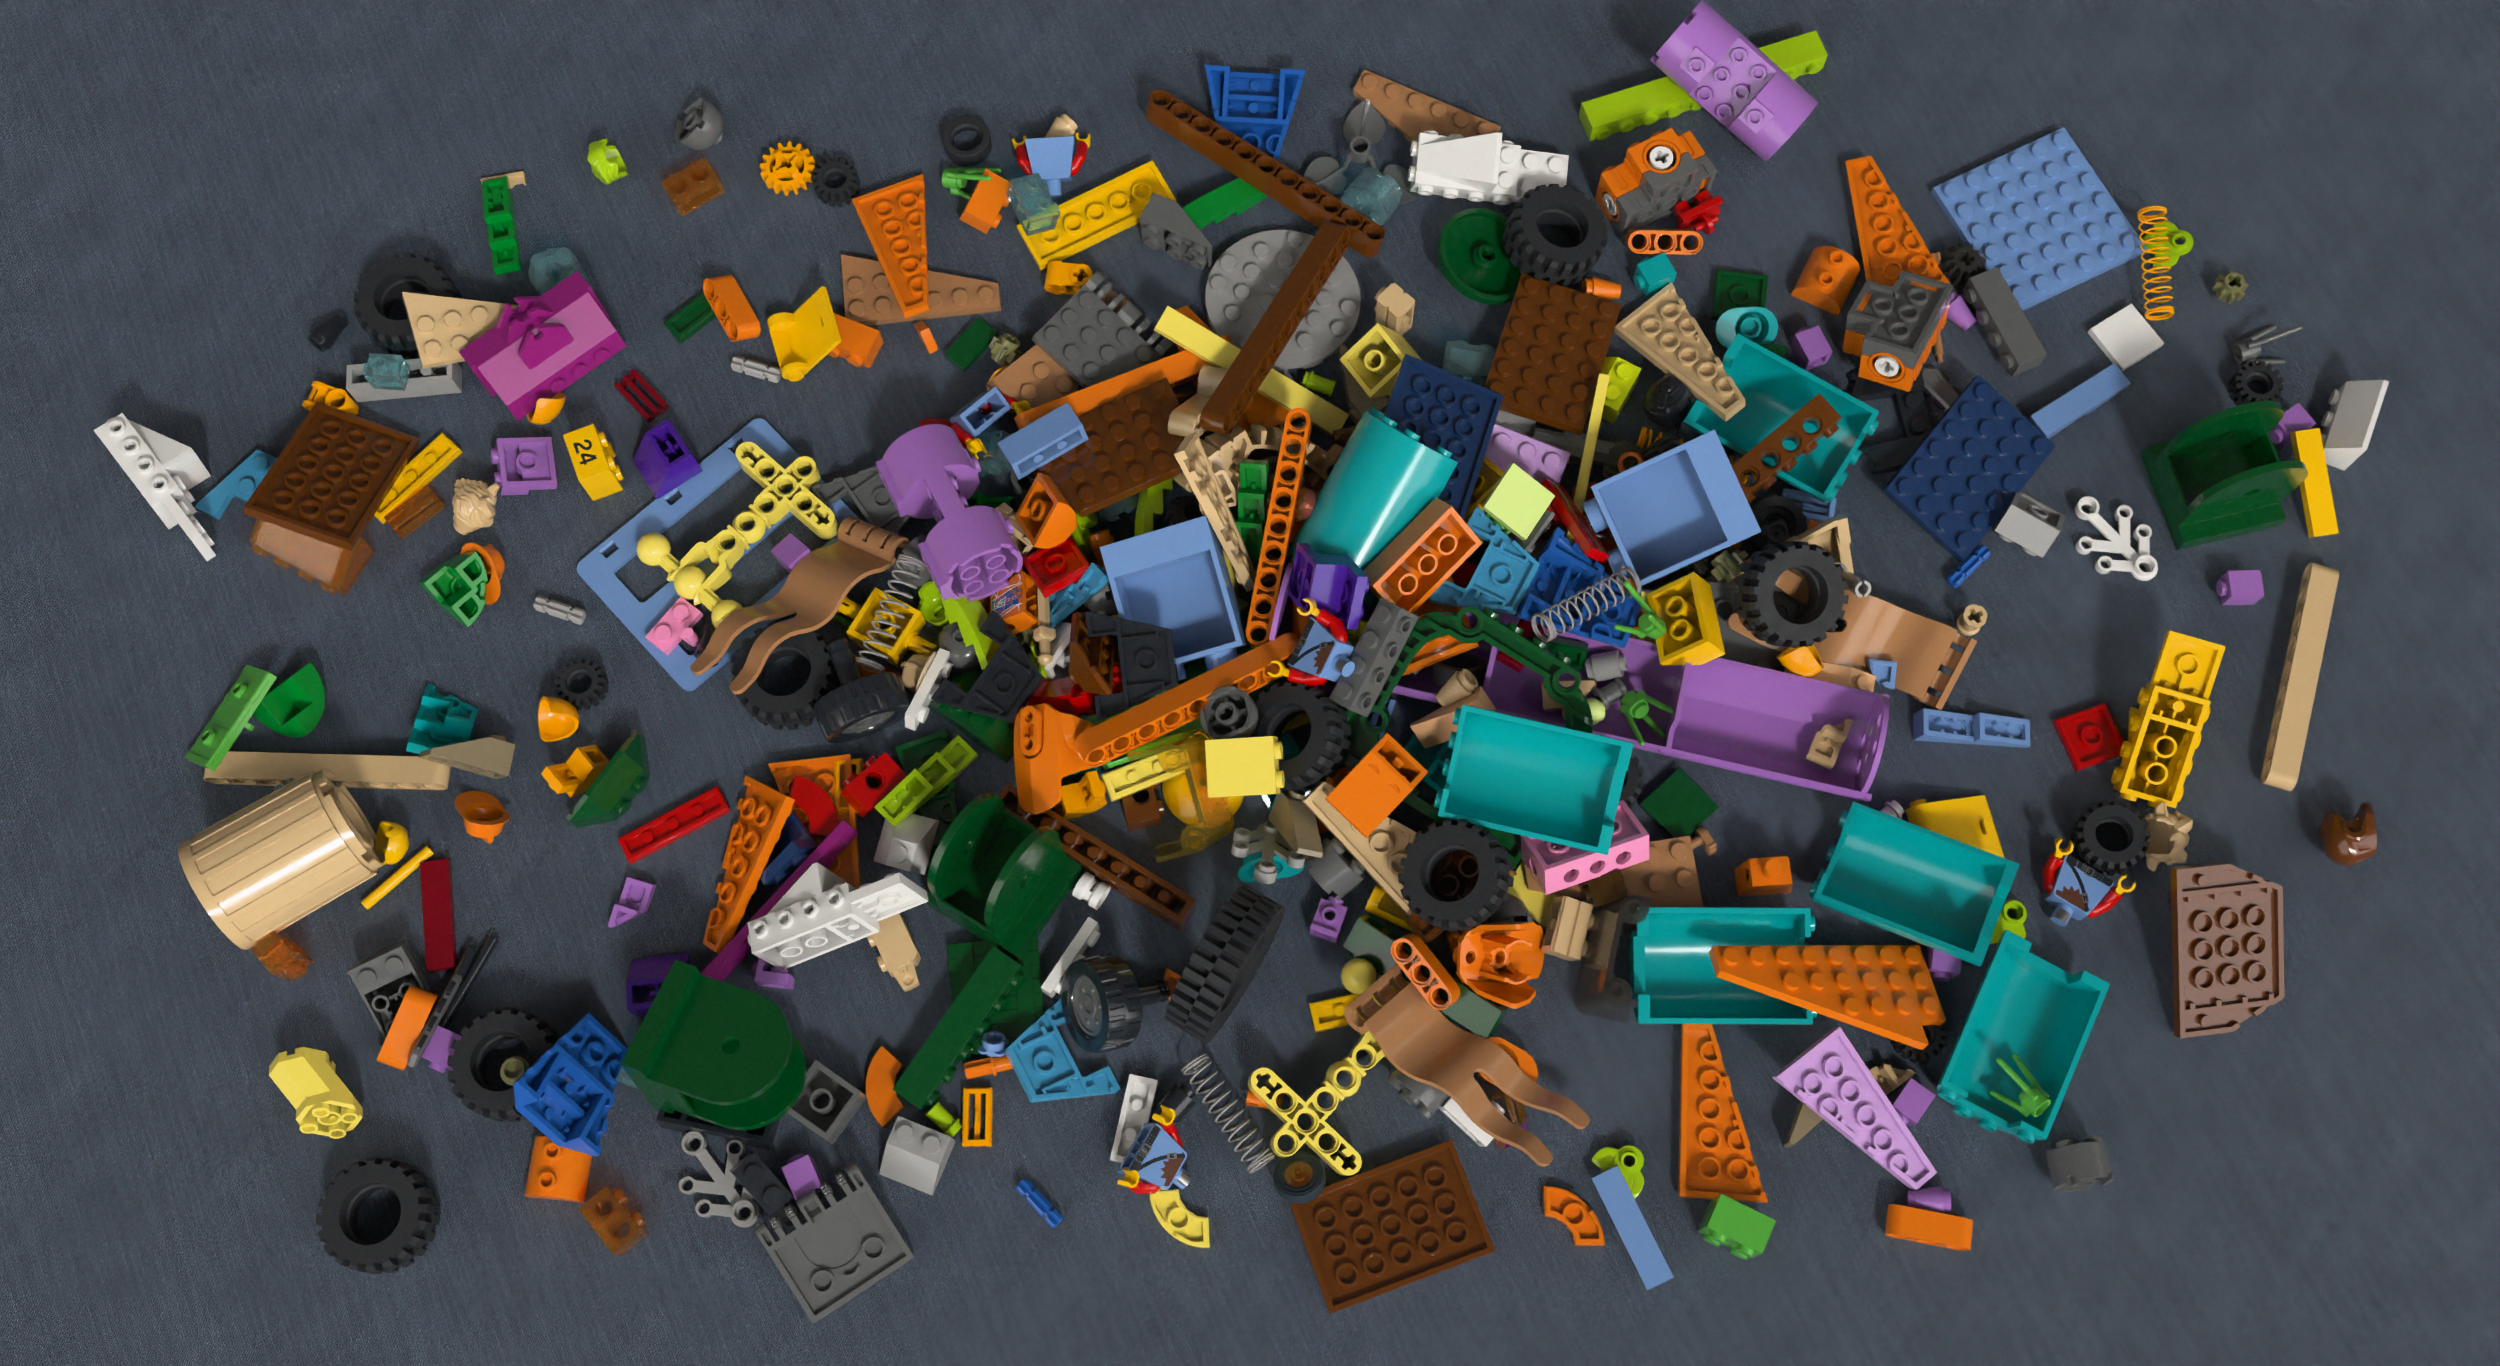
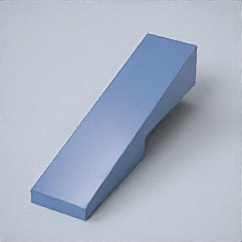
(2079, 401)
(1970, 729)
(1632, 1227)

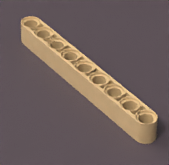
(2299, 677)
(351, 770)

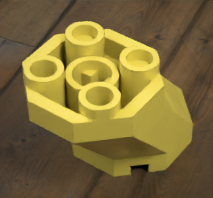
(316, 1092)

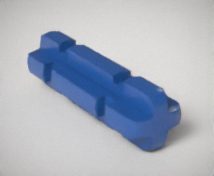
(1968, 566)
(1039, 1203)

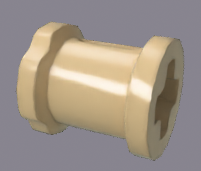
(1978, 617)

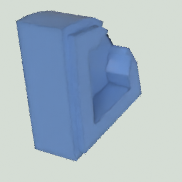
(1884, 671)

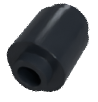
(1177, 1099)

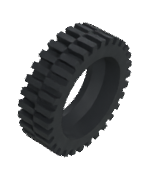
(1224, 963)

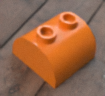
(1827, 279)
(1046, 514)
(557, 1172)

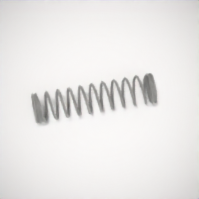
(1548, 620)
(863, 661)
(1194, 1067)

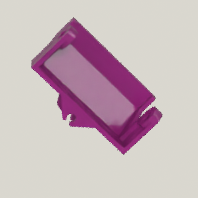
(543, 345)

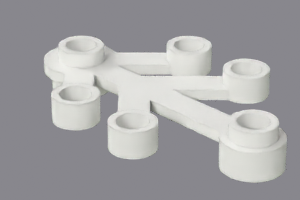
(2117, 542)

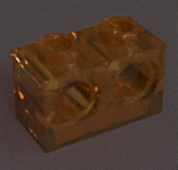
(695, 192)
(282, 956)
(608, 1226)

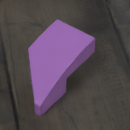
(633, 901)

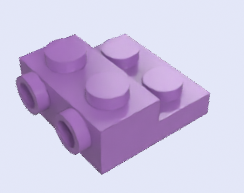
(524, 465)

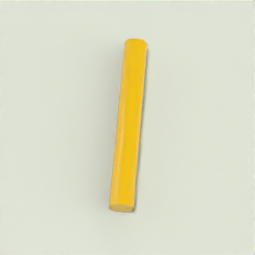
(397, 877)

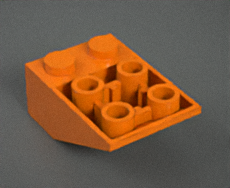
(1376, 785)

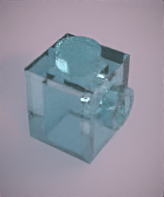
(387, 371)

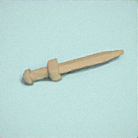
(1044, 633)

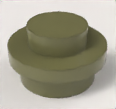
(513, 1069)

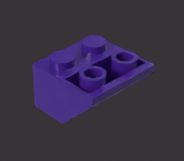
(665, 459)
(646, 979)

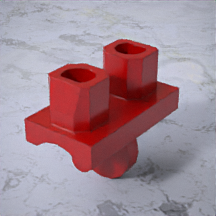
(1700, 217)

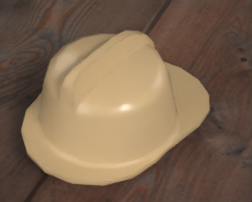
(915, 670)

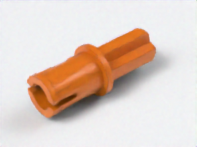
(986, 1066)

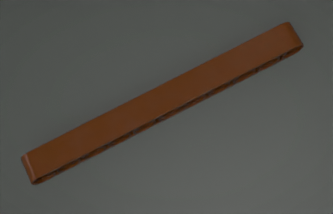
(1261, 170)
(1275, 328)

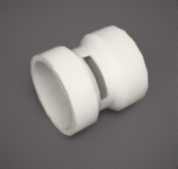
(1091, 890)

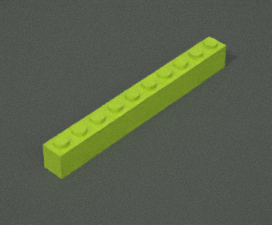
(1664, 98)

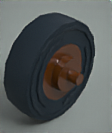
(1299, 1178)

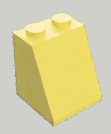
(1377, 360)
(1244, 766)

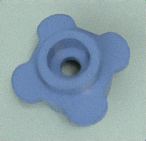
(993, 1044)

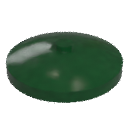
(1475, 257)

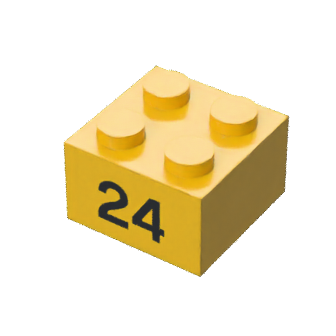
(594, 461)

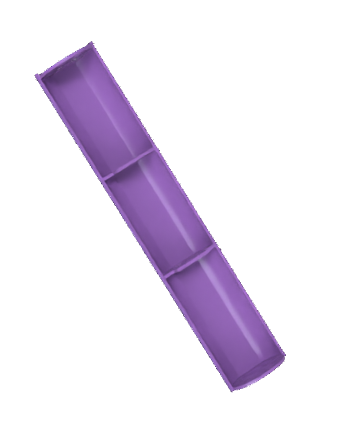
(1722, 709)

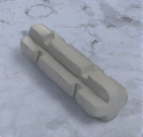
(756, 369)
(559, 610)

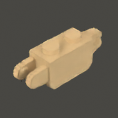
(897, 951)

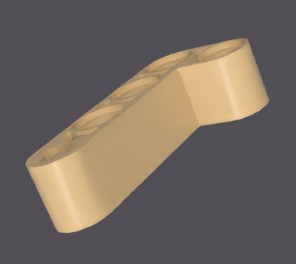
(1186, 417)

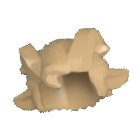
(473, 505)
(2168, 836)

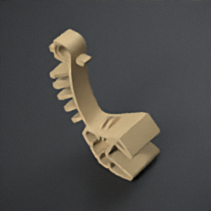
(1228, 450)

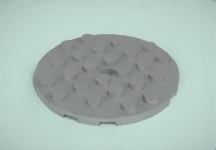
(1248, 281)

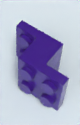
(1331, 581)

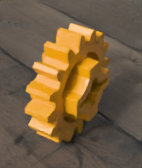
(787, 168)

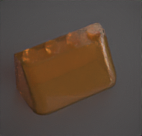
(312, 558)

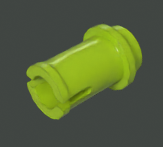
(1318, 383)
(944, 1120)

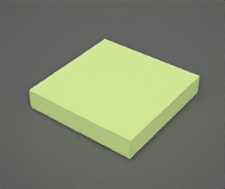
(1517, 501)

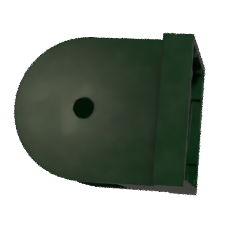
(2222, 476)
(1000, 875)
(716, 1053)

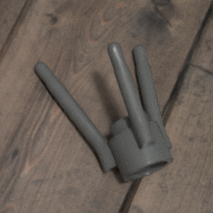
(2249, 348)

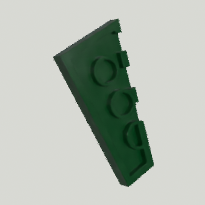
(943, 804)

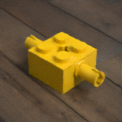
(907, 635)

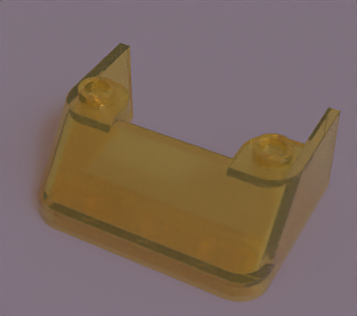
(1214, 815)

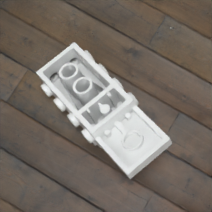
(1480, 168)
(161, 472)
(826, 914)

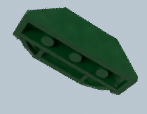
(988, 732)
(615, 786)

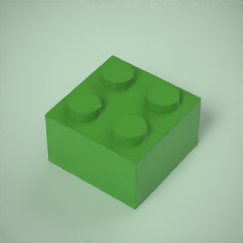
(1736, 1227)

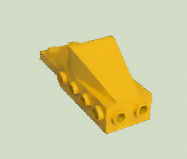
(2168, 721)

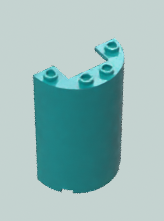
(1774, 393)
(1374, 492)
(1533, 779)
(1915, 883)
(1675, 972)
(2026, 1011)

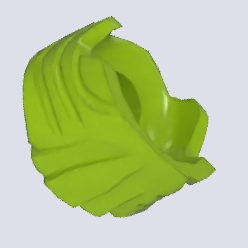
(606, 162)
(932, 605)

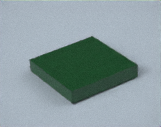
(1737, 290)
(1678, 806)

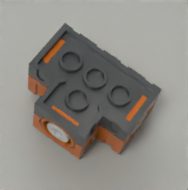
(1653, 180)
(1896, 327)

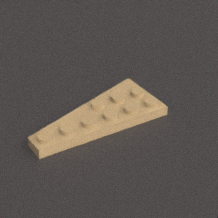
(1676, 345)

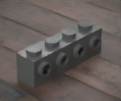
(2004, 322)
(1374, 657)

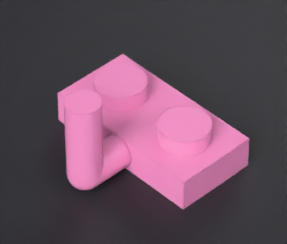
(675, 626)

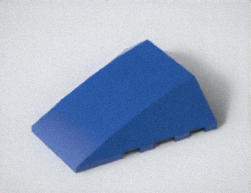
(1255, 104)
(1564, 573)
(573, 1086)

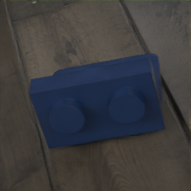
(789, 852)

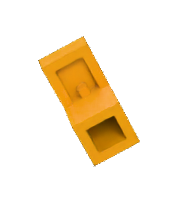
(578, 772)
(1082, 797)

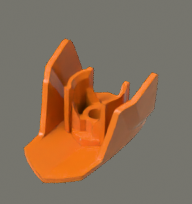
(1045, 754)
(1501, 961)

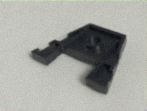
(1145, 661)
(1005, 682)

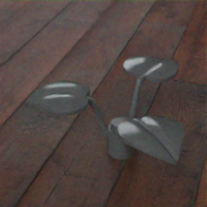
(1361, 129)

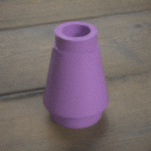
(1960, 313)
(1931, 1199)

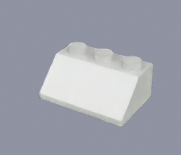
(2351, 420)

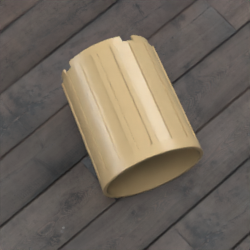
(280, 858)

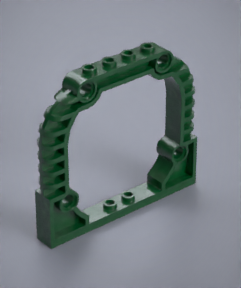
(1505, 638)

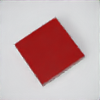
(1056, 566)
(2089, 736)

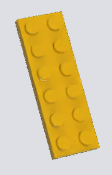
(1097, 215)

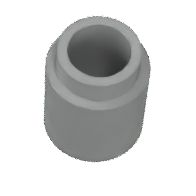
(1606, 666)

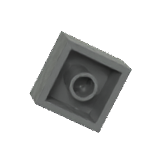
(826, 1102)

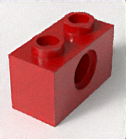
(860, 795)

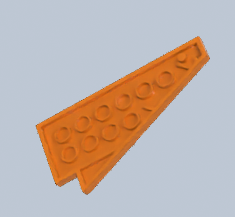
(1861, 985)

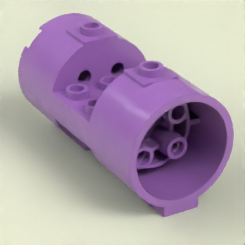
(1734, 81)
(969, 546)

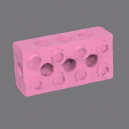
(1564, 866)

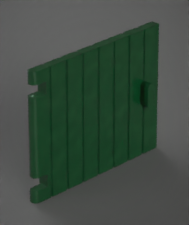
(1023, 1003)

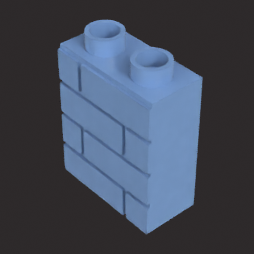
(1672, 509)
(1181, 584)

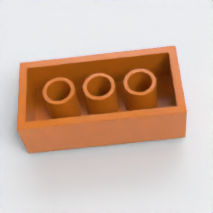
(1422, 557)

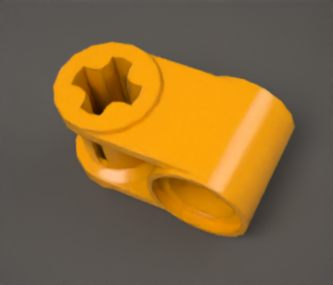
(1066, 277)
(331, 397)

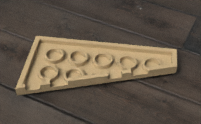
(448, 325)
(1213, 504)
(1378, 852)

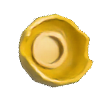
(392, 840)

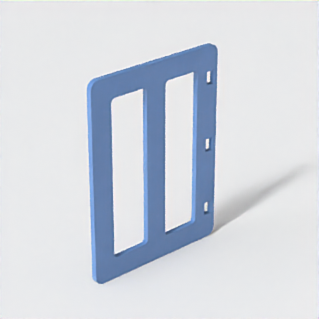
(659, 517)

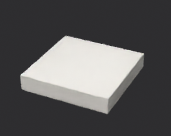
(2125, 337)

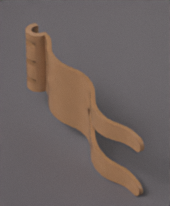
(811, 591)
(1884, 633)
(1446, 1057)

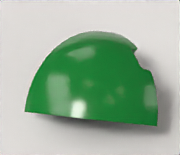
(458, 586)
(294, 705)

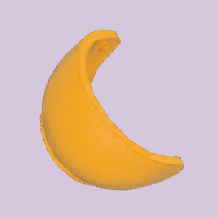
(546, 409)
(1801, 660)
(556, 719)

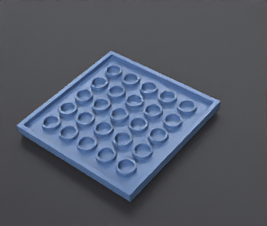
(2040, 218)

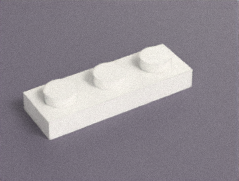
(918, 708)
(1085, 937)
(1134, 1113)

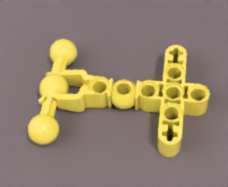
(691, 581)
(1356, 977)

